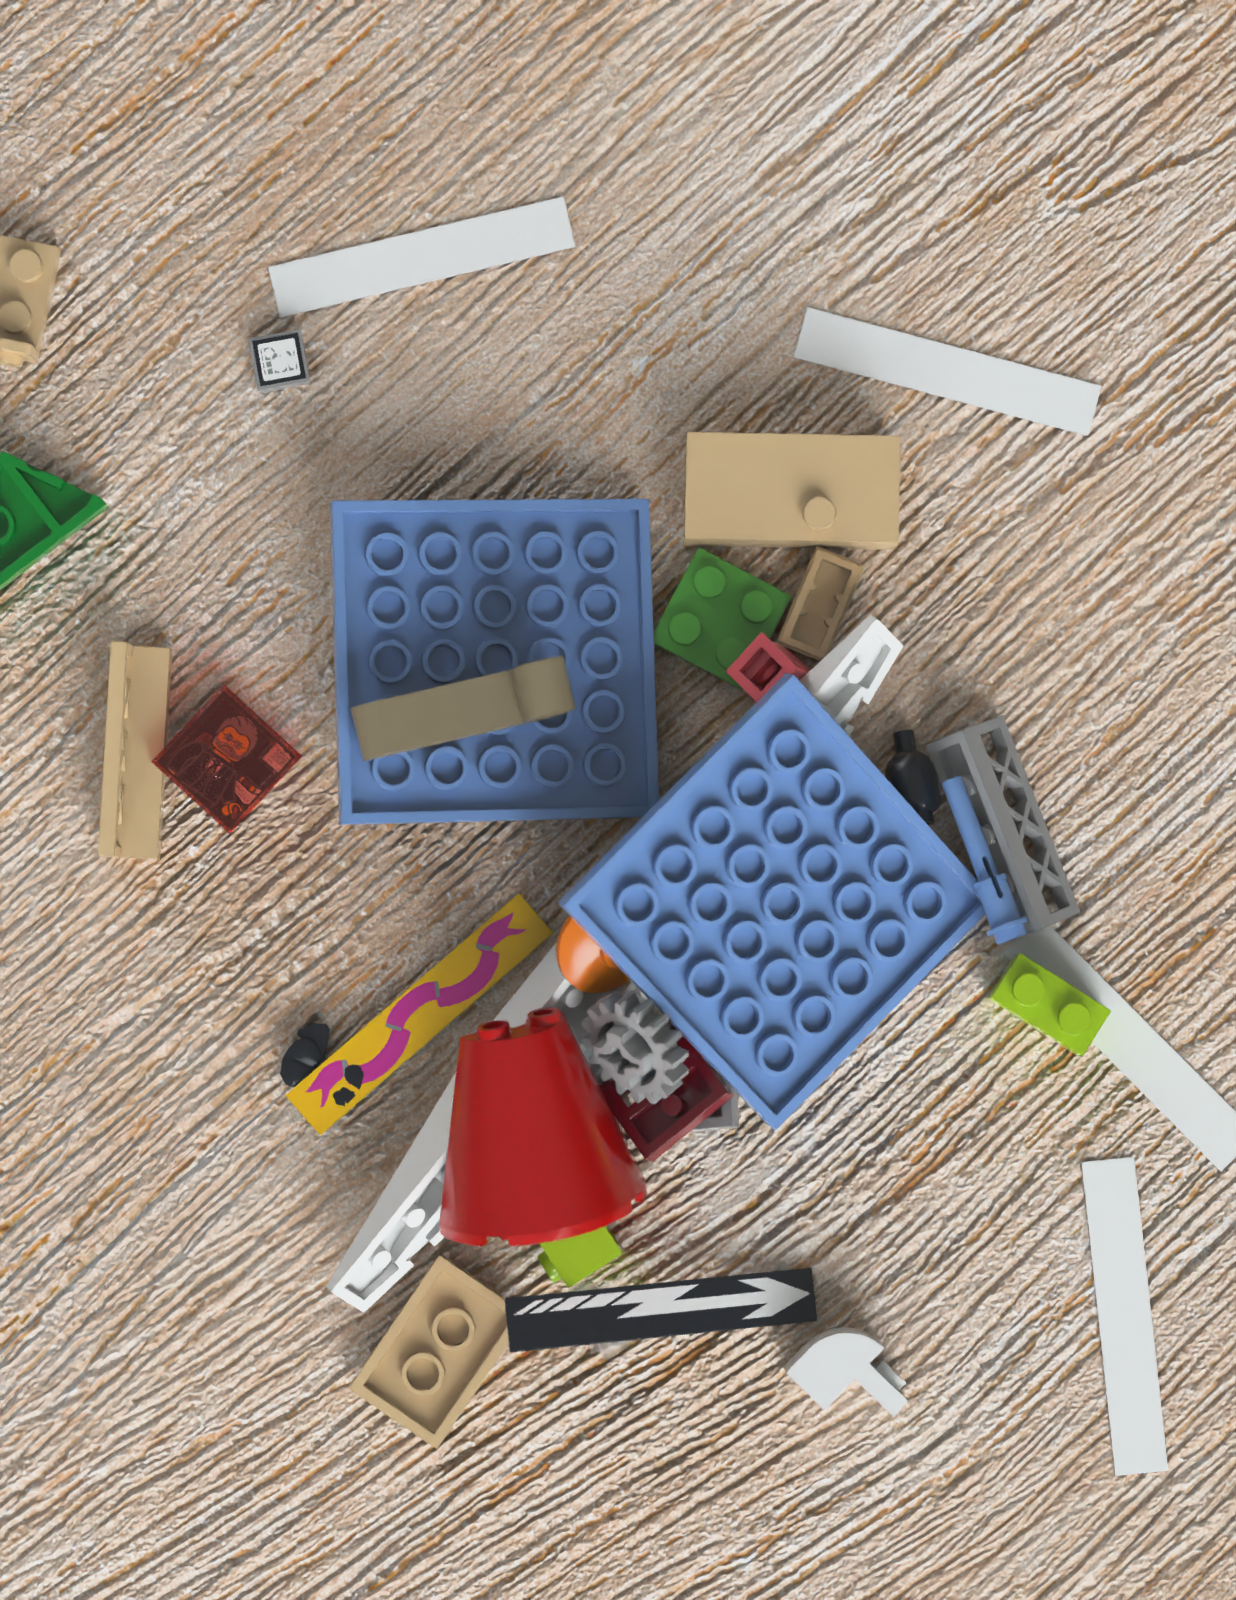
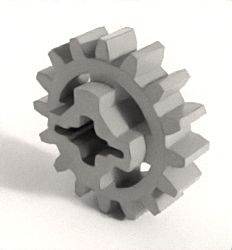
(632, 1043)

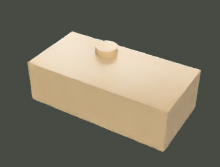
(792, 490)

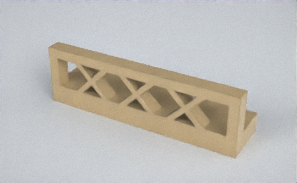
(133, 738)

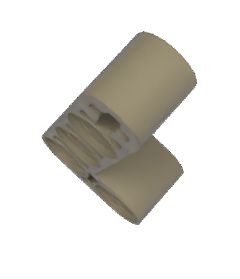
(463, 709)

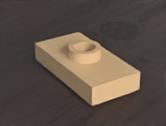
(820, 604)

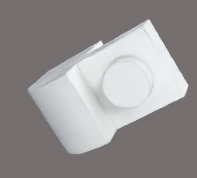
(838, 1358)

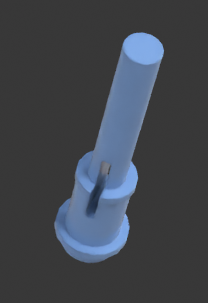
(992, 887)

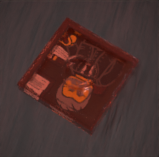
(226, 759)

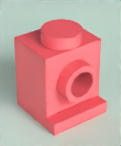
(764, 665)

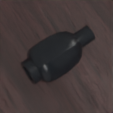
(914, 776)

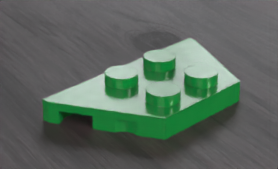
(37, 514)

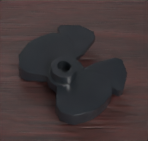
(309, 1054)

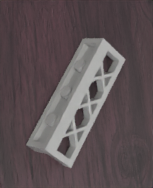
(1003, 827)

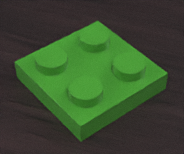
(717, 615)

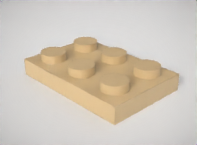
(436, 1352)

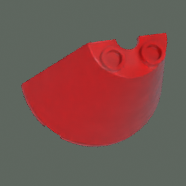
(532, 1139)

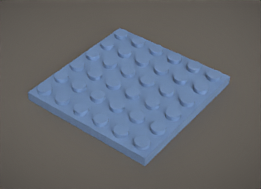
(472, 592)
(778, 901)

